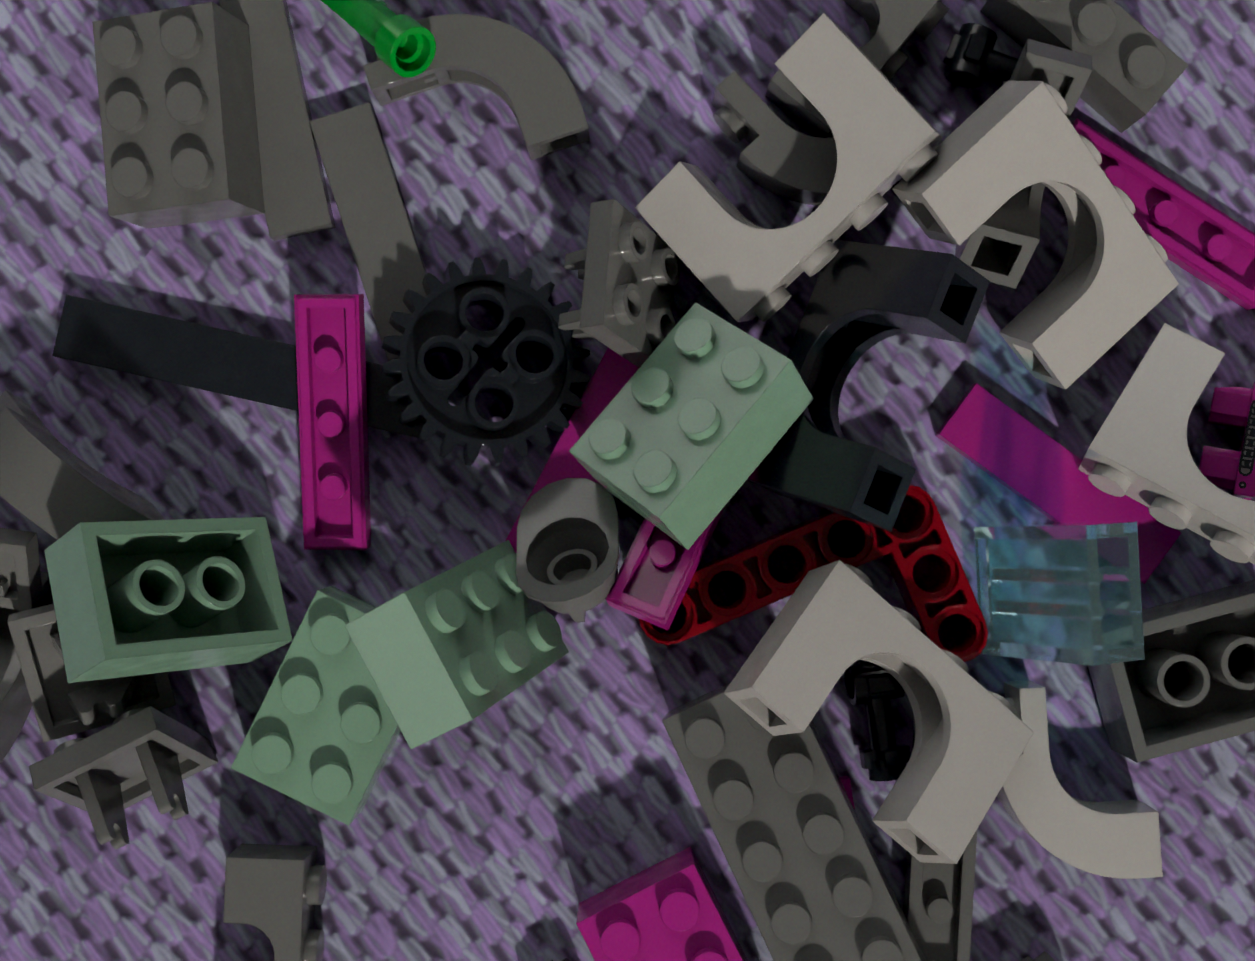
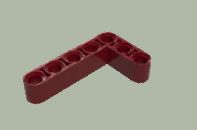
(901, 550)

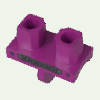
(1227, 467)

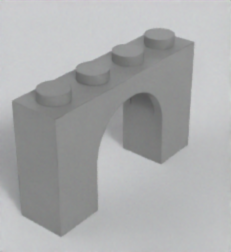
(876, 145)
(1110, 264)
(1147, 453)
(962, 731)

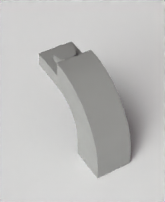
(1097, 837)

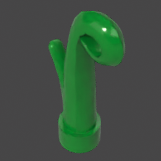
(397, 38)

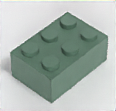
(693, 424)
(165, 596)
(456, 644)
(323, 718)

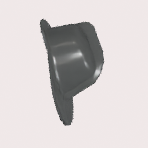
(568, 546)

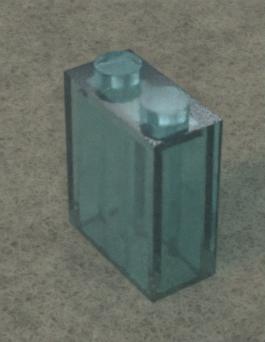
(1061, 591)

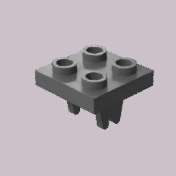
(625, 285)
(77, 706)
(123, 765)

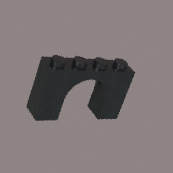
(856, 303)

